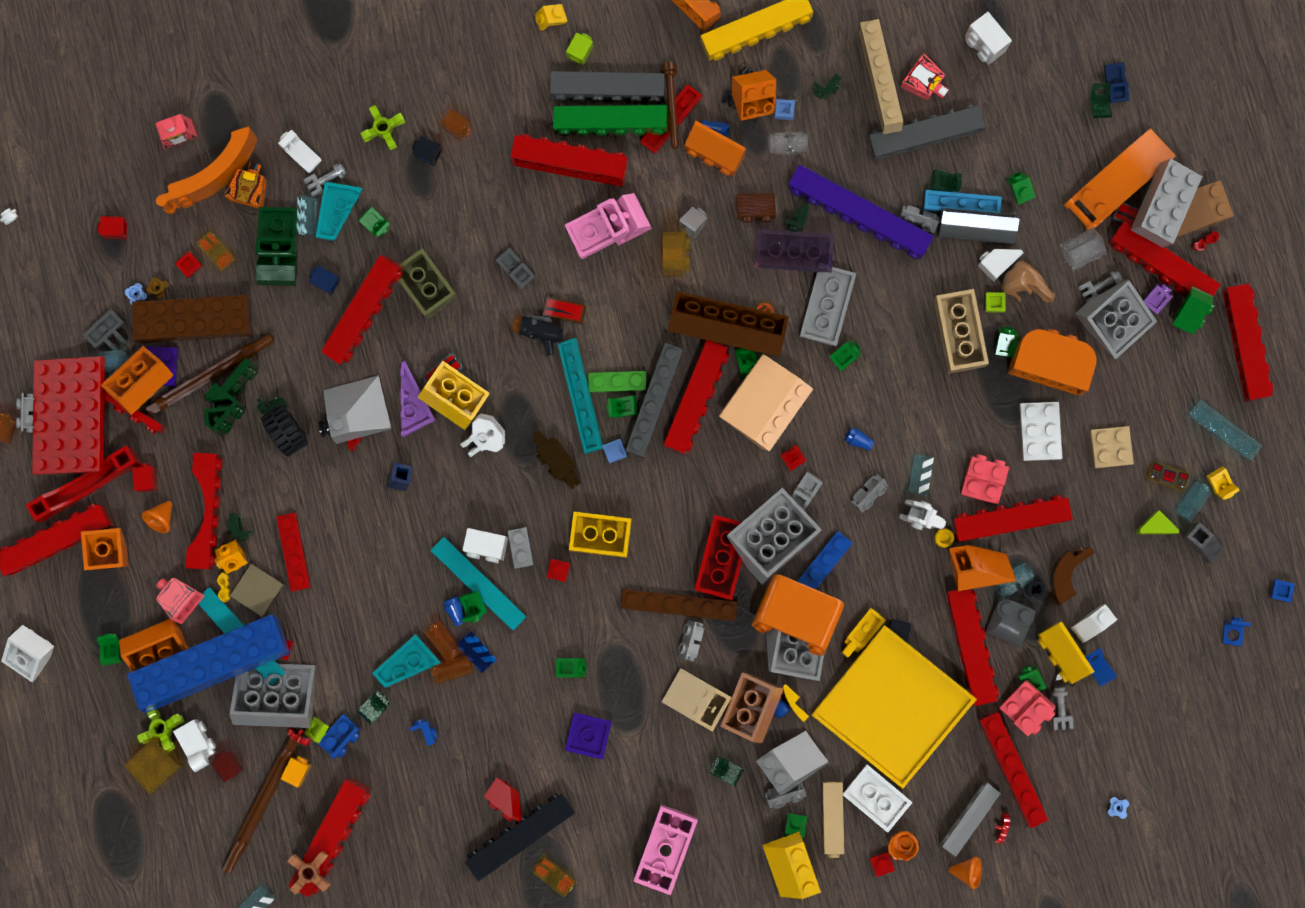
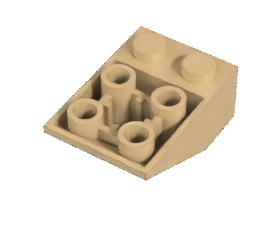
(696, 699)

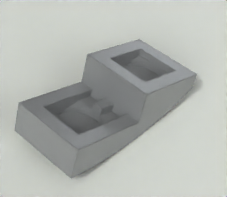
(806, 490)

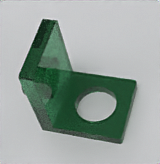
(1100, 103)

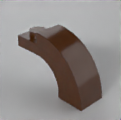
(1061, 574)

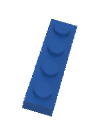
(825, 561)

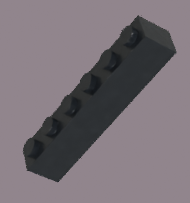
(519, 837)

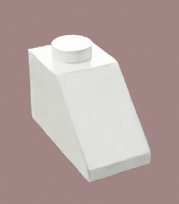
(998, 261)
(1093, 623)

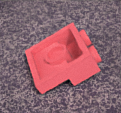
(984, 479)
(1028, 708)

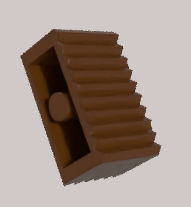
(756, 207)

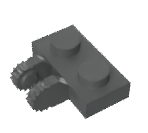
(104, 329)

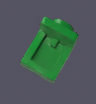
(1021, 187)
(374, 222)
(622, 407)
(473, 607)
(109, 649)
(1033, 675)
(794, 824)

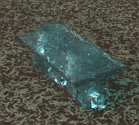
(1193, 501)
(1023, 576)

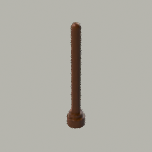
(669, 70)

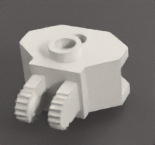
(483, 436)
(922, 516)

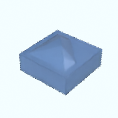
(784, 109)
(614, 451)

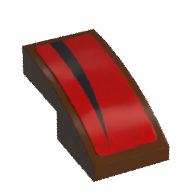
(564, 310)

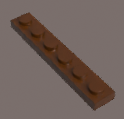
(679, 605)

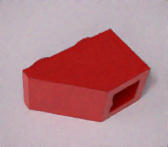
(504, 797)

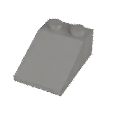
(792, 762)

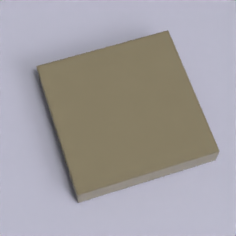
(257, 590)

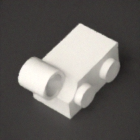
(195, 744)

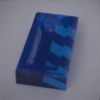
(476, 652)

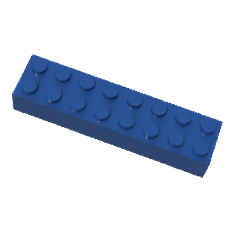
(208, 663)

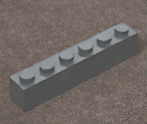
(607, 86)
(927, 132)
(654, 400)

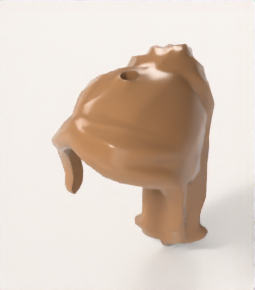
(1026, 278)

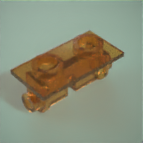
(443, 641)
(454, 669)

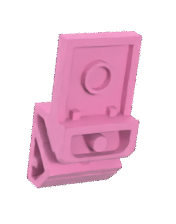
(608, 224)

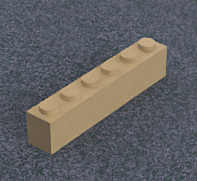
(881, 76)

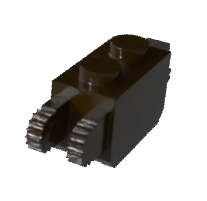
(557, 458)

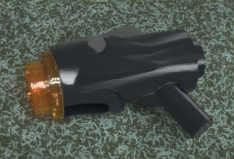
(539, 328)

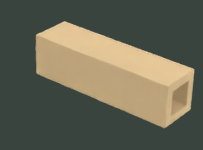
(832, 818)

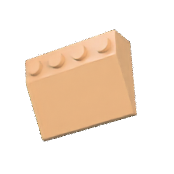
(765, 402)

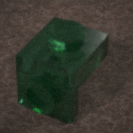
(832, 87)
(945, 181)
(234, 524)
(374, 707)
(726, 770)

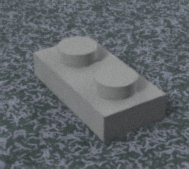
(520, 548)

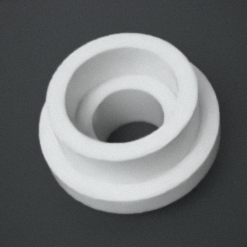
(8, 216)

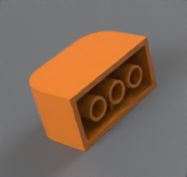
(1054, 361)

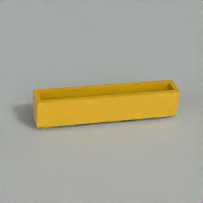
(755, 27)

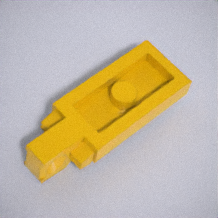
(863, 632)

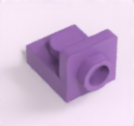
(1158, 297)

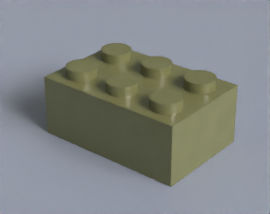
(426, 284)

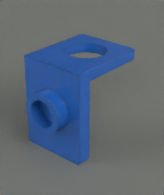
(1237, 624)
(1103, 672)

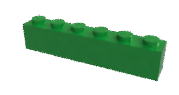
(610, 119)

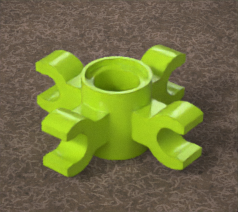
(369, 134)
(152, 733)

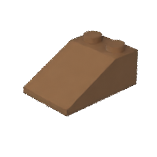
(1207, 209)

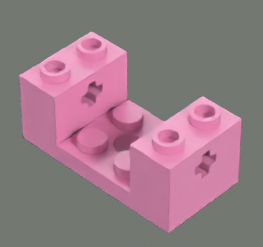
(670, 829)

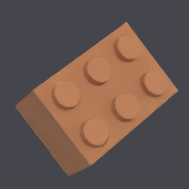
(752, 707)

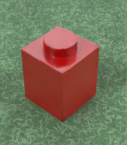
(113, 227)
(144, 478)
(558, 570)

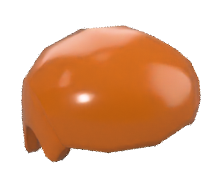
(903, 846)

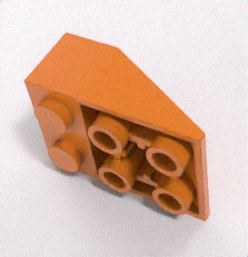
(979, 567)

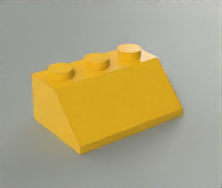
(453, 395)
(1064, 653)
(791, 867)

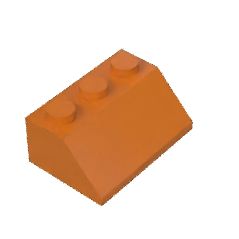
(701, 12)
(714, 149)
(137, 380)
(152, 644)

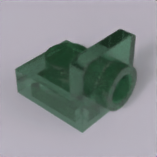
(800, 216)
(264, 409)

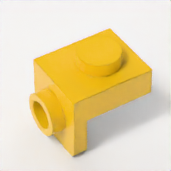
(550, 16)
(1222, 483)

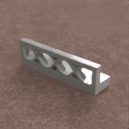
(970, 818)

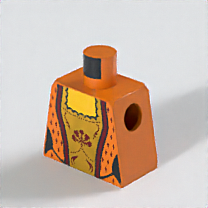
(248, 187)

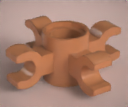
(320, 882)

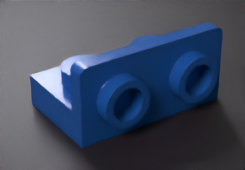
(340, 736)

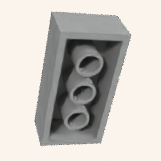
(1166, 203)

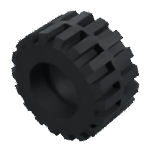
(284, 430)

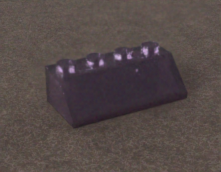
(794, 251)

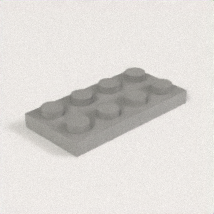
(828, 306)

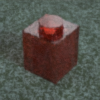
(227, 765)

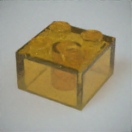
(674, 254)
(153, 766)

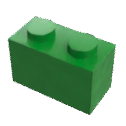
(1193, 310)

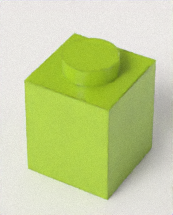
(580, 48)

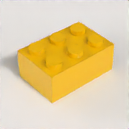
(600, 534)

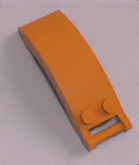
(212, 178)
(1120, 178)

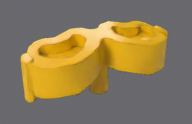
(224, 593)

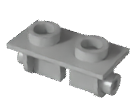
(927, 221)
(25, 405)
(876, 487)
(687, 648)
(778, 801)

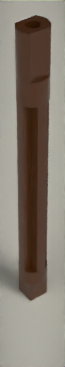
(209, 374)
(260, 805)

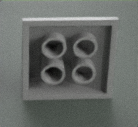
(1117, 318)
(356, 410)
(791, 656)

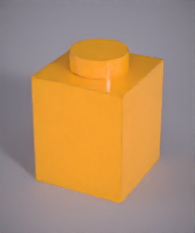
(296, 771)

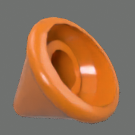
(159, 517)
(968, 872)

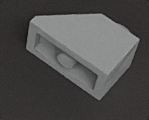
(693, 222)

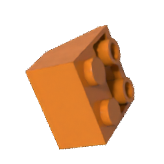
(754, 94)

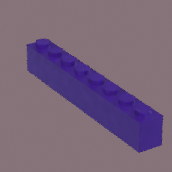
(859, 212)

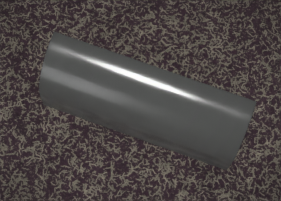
(978, 226)

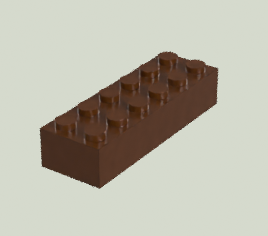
(192, 319)
(728, 323)

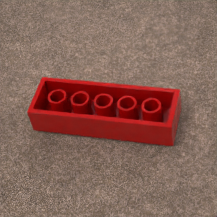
(569, 160)
(334, 831)

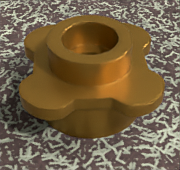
(151, 289)

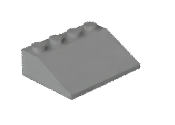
(773, 535)
(280, 705)

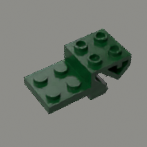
(276, 246)
(229, 407)

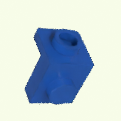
(430, 734)

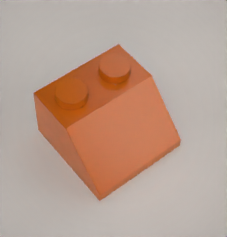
(104, 549)

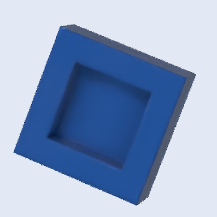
(1282, 590)

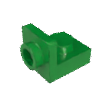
(1006, 341)
(846, 355)
(746, 360)
(570, 667)

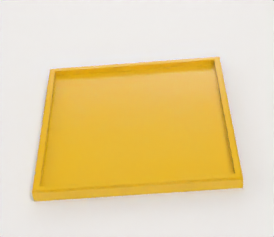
(893, 706)

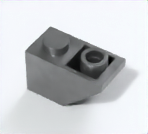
(1203, 542)

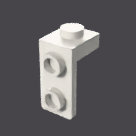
(299, 151)

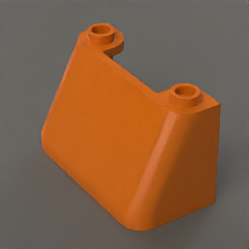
(798, 613)

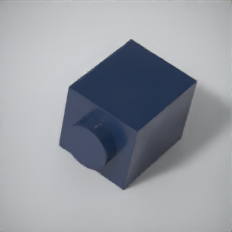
(324, 280)
(399, 476)

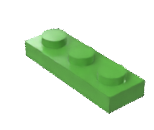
(617, 381)

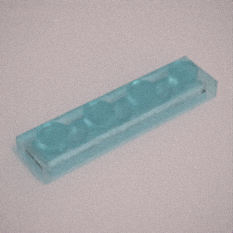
(1225, 430)

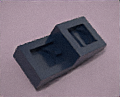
(1116, 76)

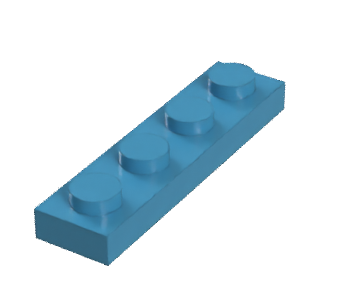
(936, 199)

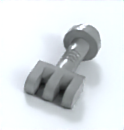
(317, 183)
(1115, 278)
(1059, 693)

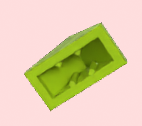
(1157, 524)

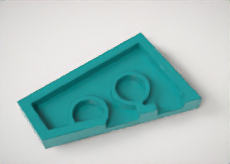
(335, 208)
(406, 662)

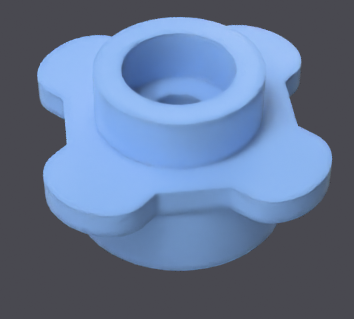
(137, 288)
(1114, 802)

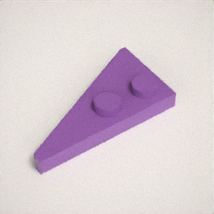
(414, 412)

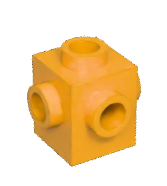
(230, 557)

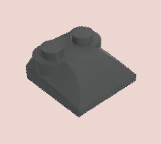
(1010, 621)

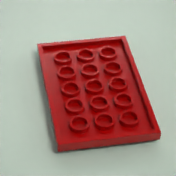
(68, 416)

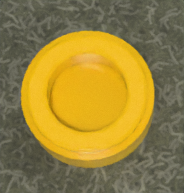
(944, 538)

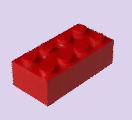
(720, 561)

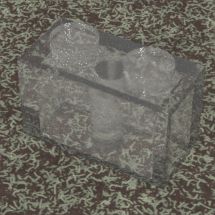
(1083, 249)

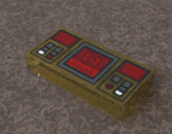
(1168, 476)

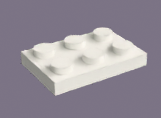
(1040, 431)
(877, 798)

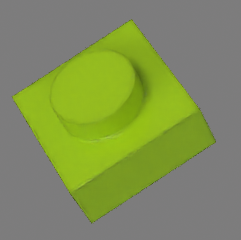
(995, 302)
(317, 730)

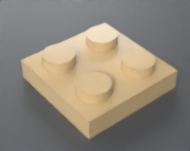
(1111, 447)

